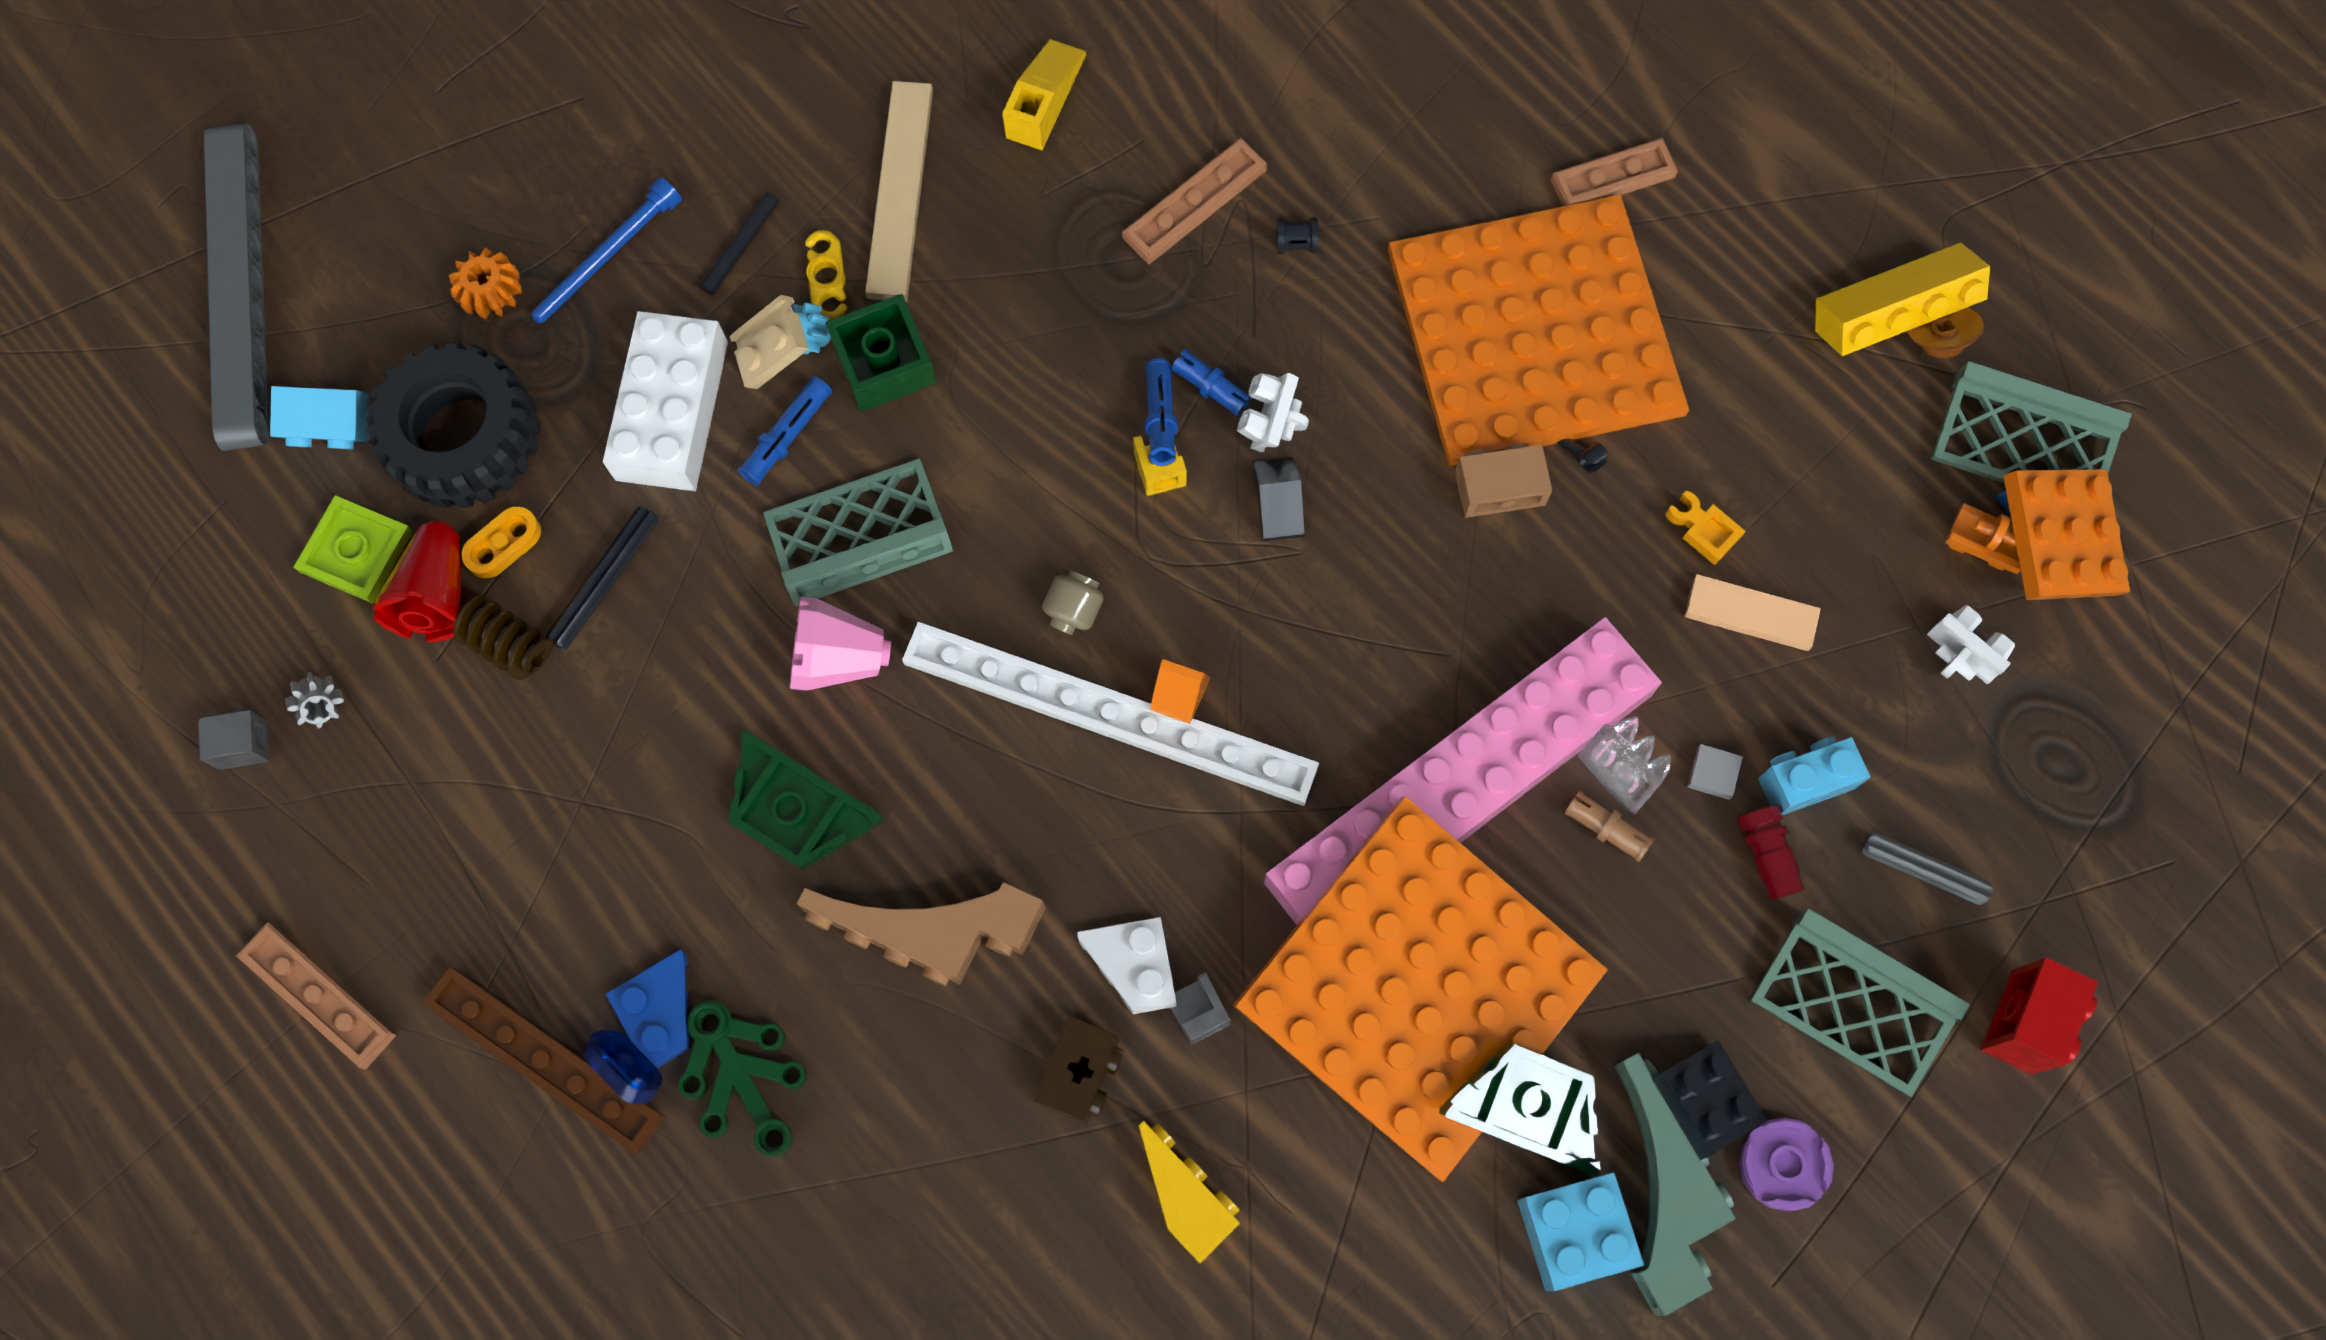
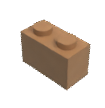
(1503, 480)

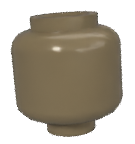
(1072, 602)

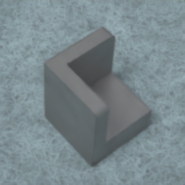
(234, 739)
(1199, 1010)

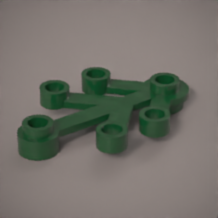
(736, 1072)

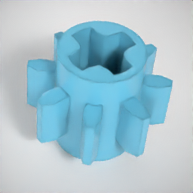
(813, 326)

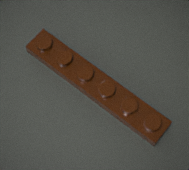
(541, 1059)

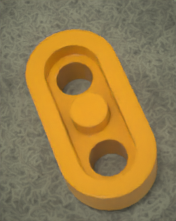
(500, 540)

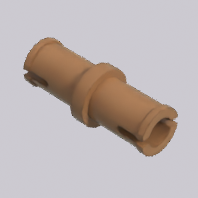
(1609, 826)

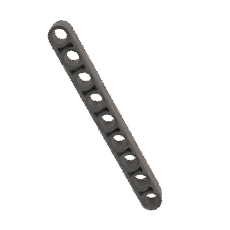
(235, 288)

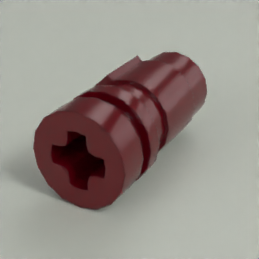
(1771, 851)

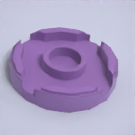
(1785, 1164)

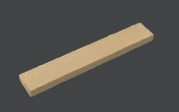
(899, 191)

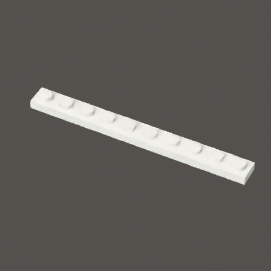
(1110, 713)

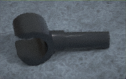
(1590, 458)

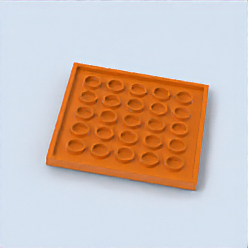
(1537, 329)
(1416, 981)

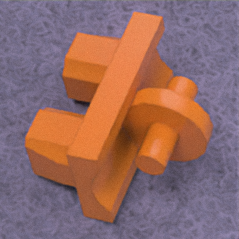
(1985, 537)

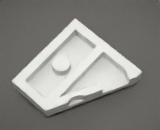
(1134, 962)

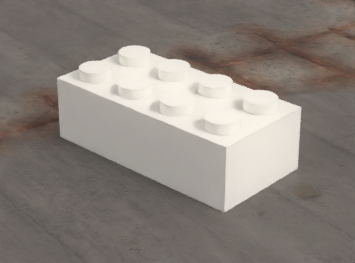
(666, 401)

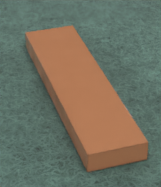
(1194, 201)
(316, 995)

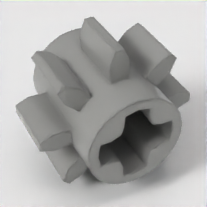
(314, 700)

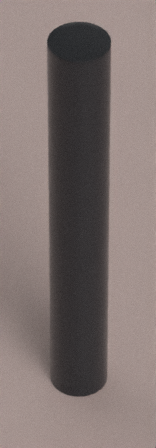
(739, 243)

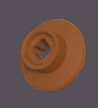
(1949, 334)

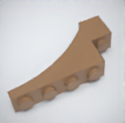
(935, 937)

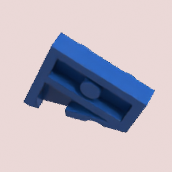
(656, 1009)

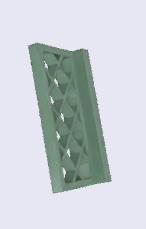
(2028, 400)
(860, 563)
(1878, 968)

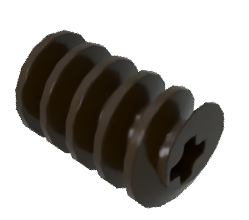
(501, 639)

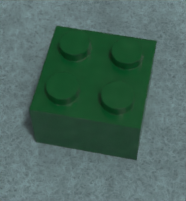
(881, 352)

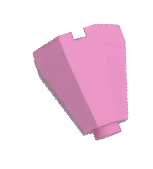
(834, 647)

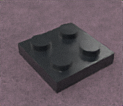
(1709, 1100)

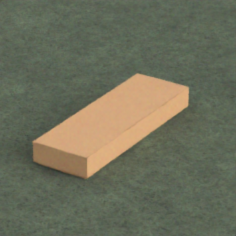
(1752, 612)

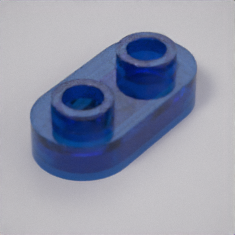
(623, 1066)

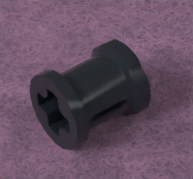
(1297, 235)

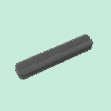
(1927, 868)

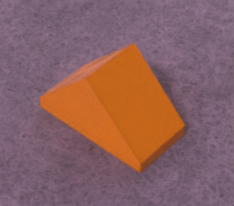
(1178, 691)

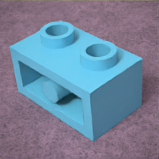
(319, 415)
(1815, 776)

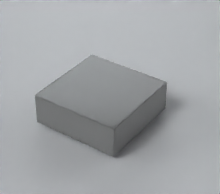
(1715, 771)

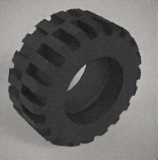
(423, 388)

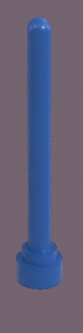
(659, 199)

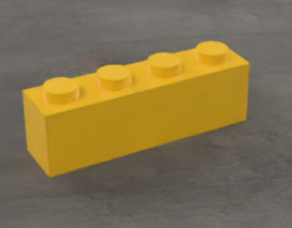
(1902, 299)

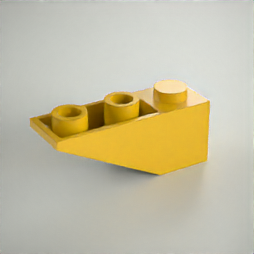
(1041, 94)
(1189, 1208)

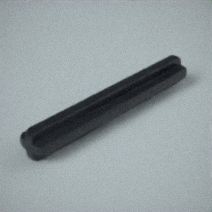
(602, 577)

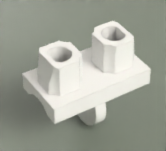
(1279, 414)
(1967, 651)

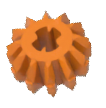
(485, 283)

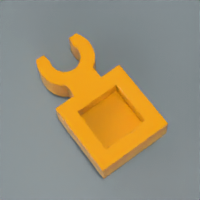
(1710, 531)

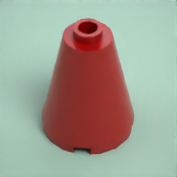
(424, 586)

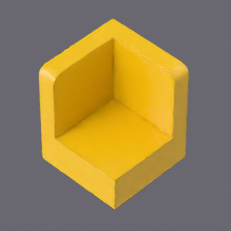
(1155, 477)

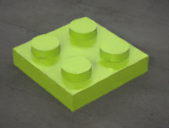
(353, 549)

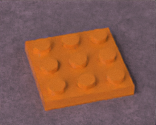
(2066, 533)

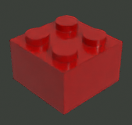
(2040, 1016)

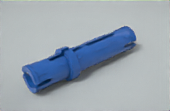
(1161, 443)
(755, 467)

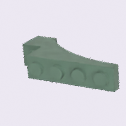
(1682, 1198)

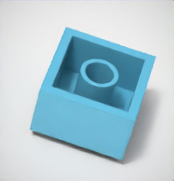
(1580, 1232)

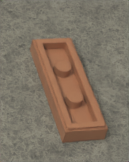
(1615, 174)

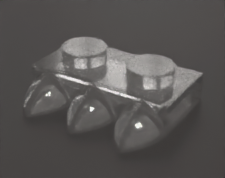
(1624, 764)

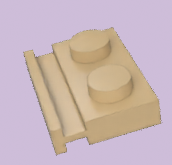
(769, 342)

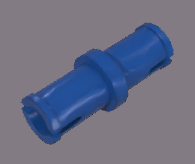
(1211, 383)

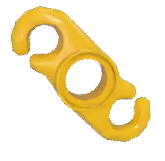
(830, 259)

